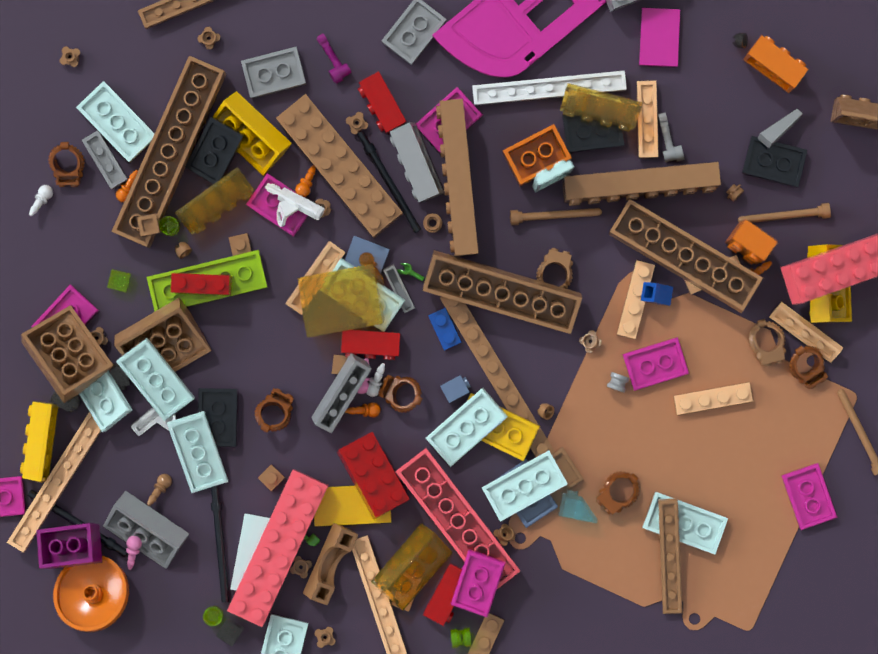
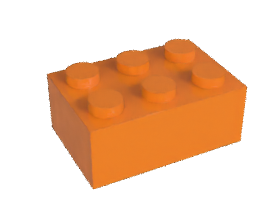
(776, 63)
(536, 154)
(750, 242)

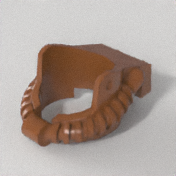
(66, 177)
(816, 374)
(390, 388)
(279, 399)
(611, 505)

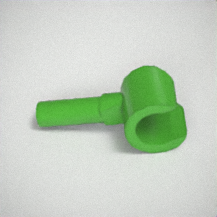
(408, 270)
(313, 540)

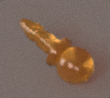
(367, 258)

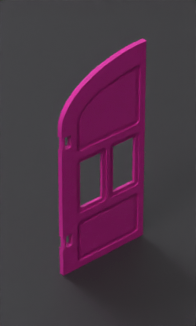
(499, 34)

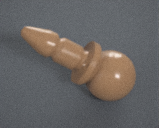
(163, 482)

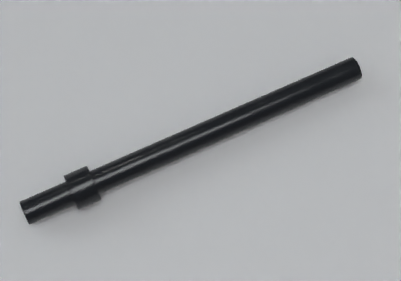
(370, 150)
(216, 507)
(109, 543)

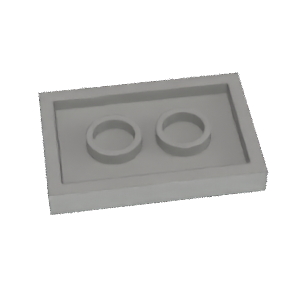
(413, 30)
(273, 72)

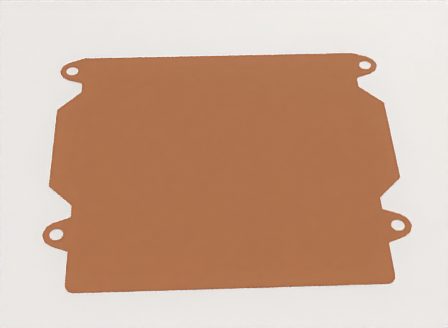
(708, 458)

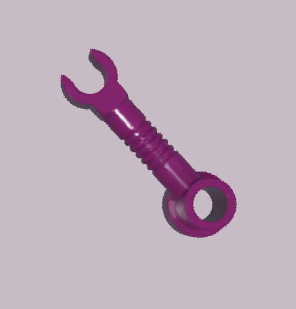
(340, 71)

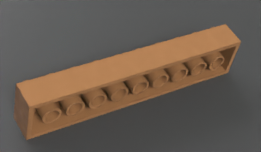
(170, 148)

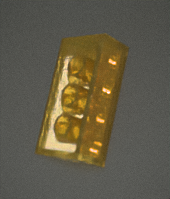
(600, 107)
(214, 201)
(412, 566)

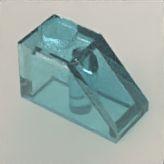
(575, 507)

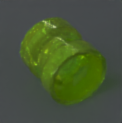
(456, 637)

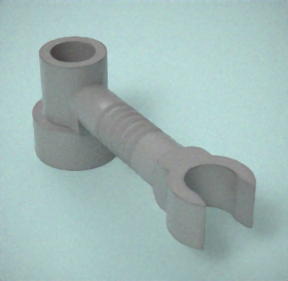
(672, 153)

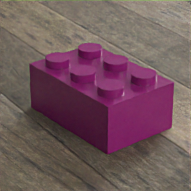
(69, 546)

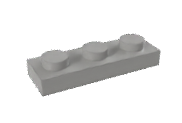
(104, 159)

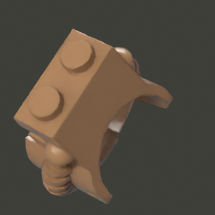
(562, 259)
(774, 355)

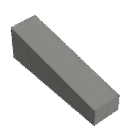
(777, 130)
(398, 287)

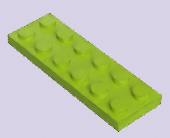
(244, 268)

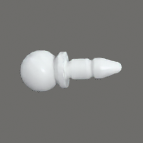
(45, 192)
(375, 383)

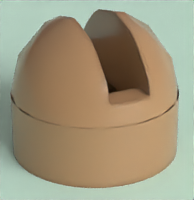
(183, 250)
(549, 413)

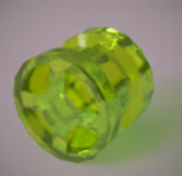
(166, 226)
(210, 618)

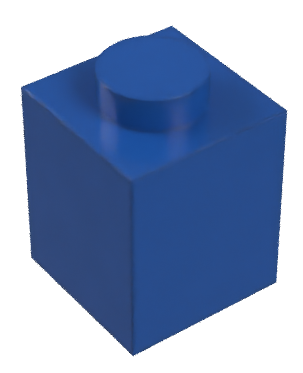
(657, 293)

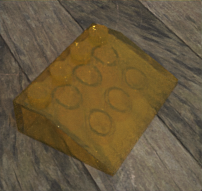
(340, 300)

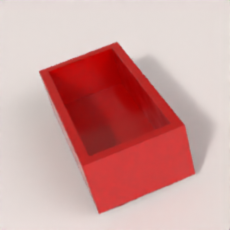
(373, 475)

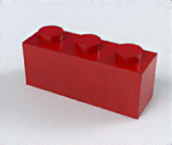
(381, 103)
(201, 284)
(371, 344)
(440, 605)

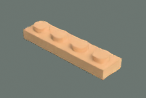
(647, 120)
(324, 263)
(633, 305)
(805, 331)
(713, 398)

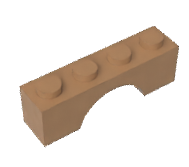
(321, 581)

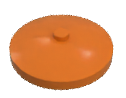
(91, 595)

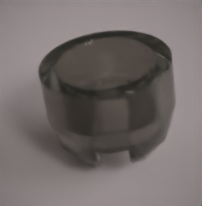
(741, 40)

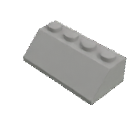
(158, 535)

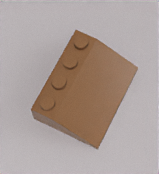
(855, 112)
(170, 331)
(66, 353)

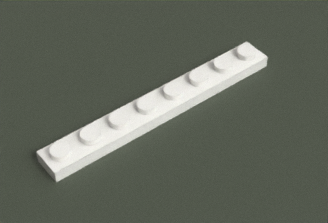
(546, 87)

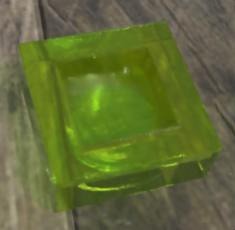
(119, 280)

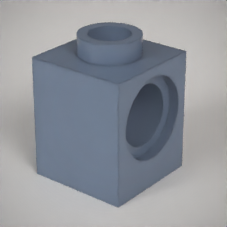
(455, 388)

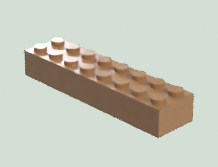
(339, 166)
(458, 177)
(641, 183)
(685, 256)
(502, 292)

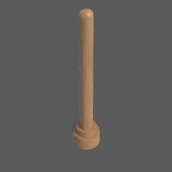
(821, 211)
(518, 217)
(860, 431)

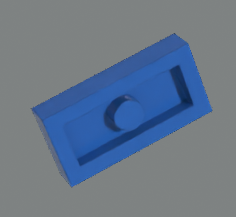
(444, 328)

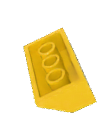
(262, 141)
(833, 306)
(39, 442)

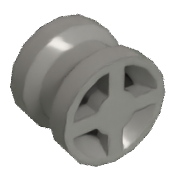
(618, 382)

